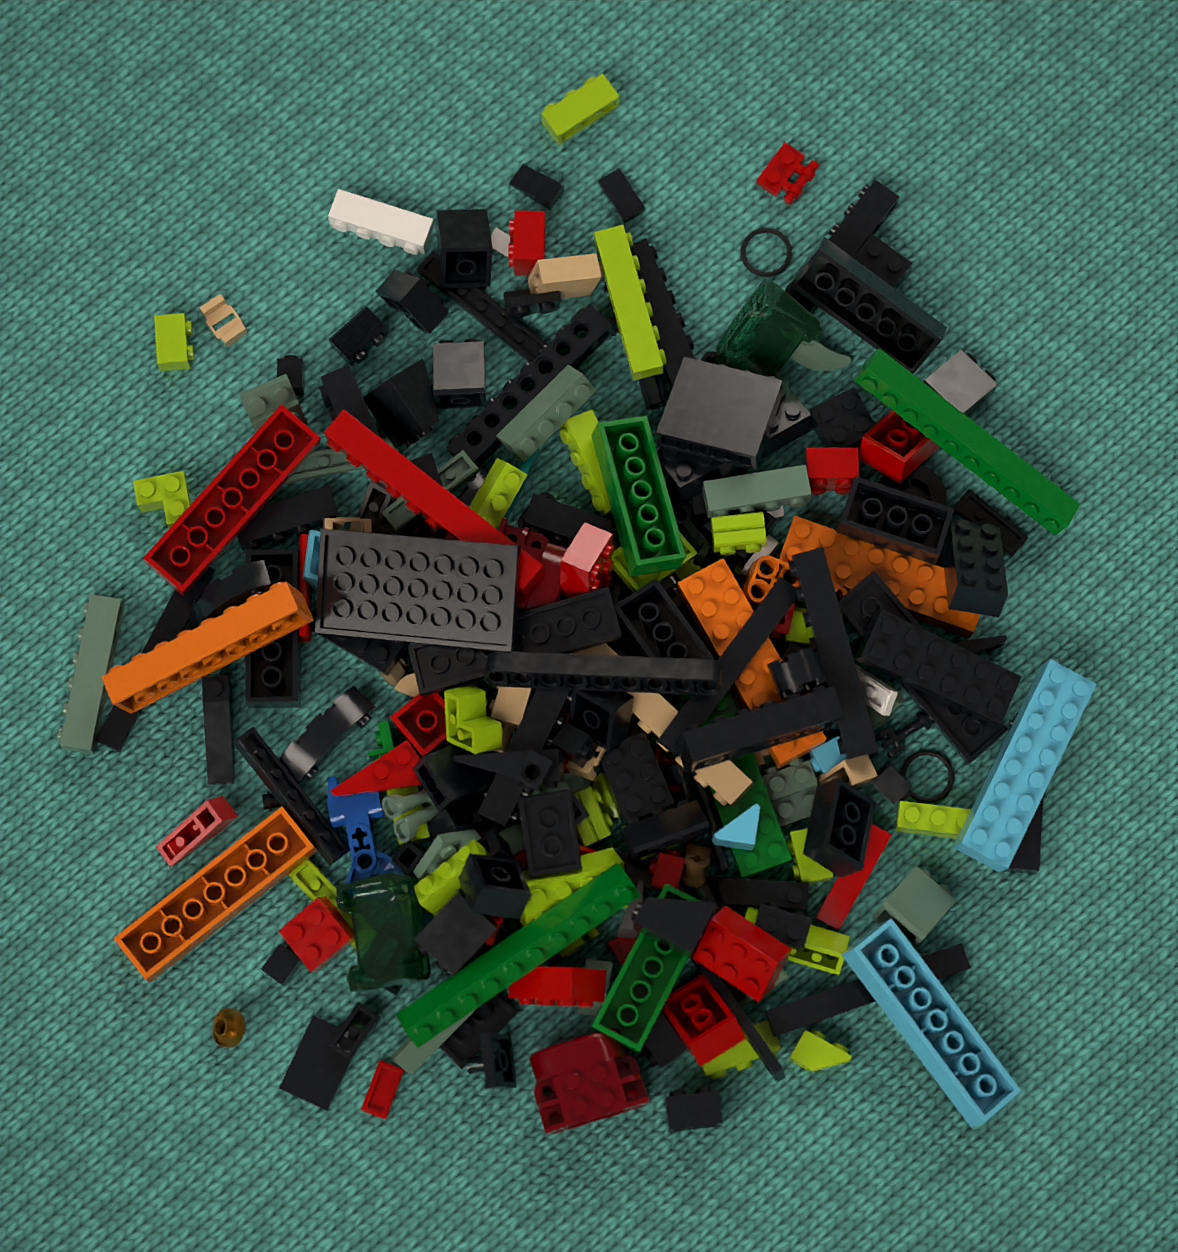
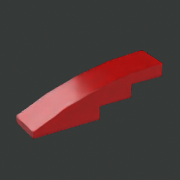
(848, 887)

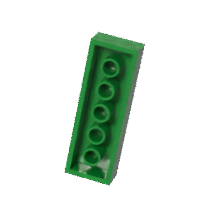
(638, 496)
(641, 987)

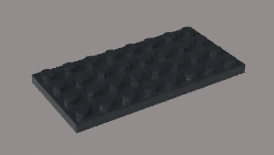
(418, 589)

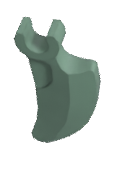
(819, 357)

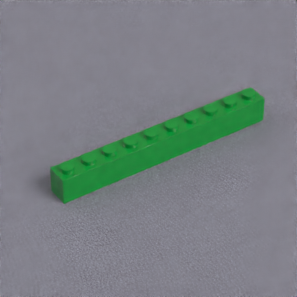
(967, 442)
(517, 955)

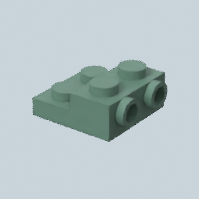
(266, 398)
(791, 791)
(442, 849)

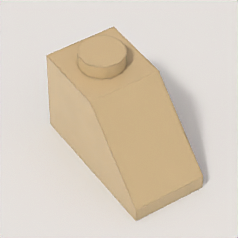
(853, 771)

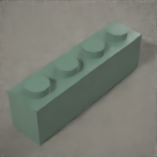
(546, 413)
(757, 491)

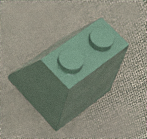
(916, 905)

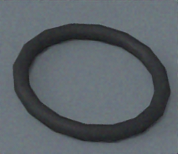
(772, 231)
(948, 766)

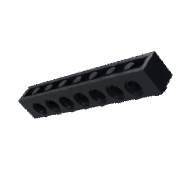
(581, 348)

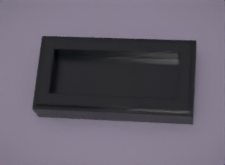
(621, 195)

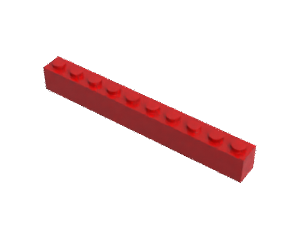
(420, 491)

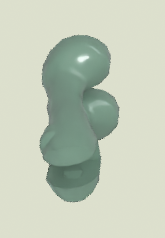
(407, 826)

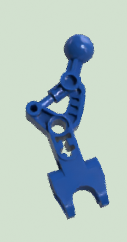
(357, 815)

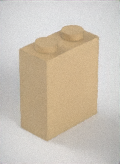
(569, 275)

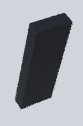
(976, 510)

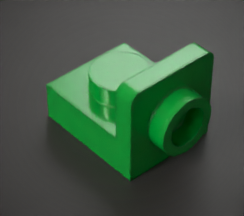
(384, 738)

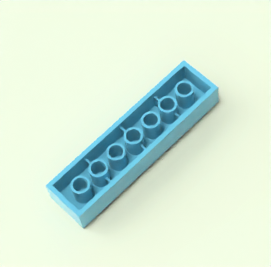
(1024, 766)
(931, 1023)

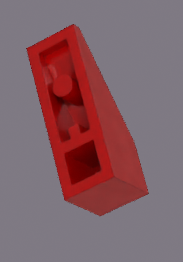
(196, 830)

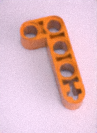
(766, 582)

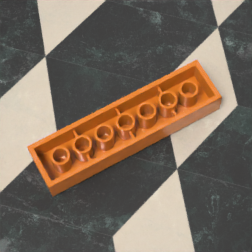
(913, 581)
(720, 613)
(207, 647)
(215, 895)

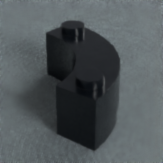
(229, 592)
(326, 733)

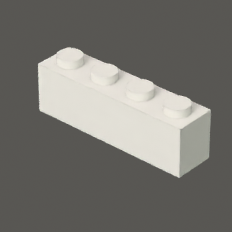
(381, 222)

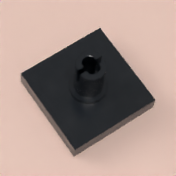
(495, 1061)

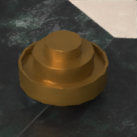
(228, 1028)

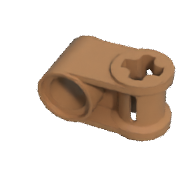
(695, 864)

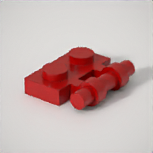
(780, 170)

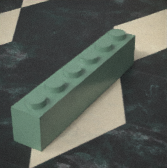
(92, 661)

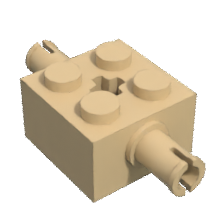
(509, 710)

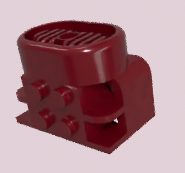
(548, 587)
(585, 1082)

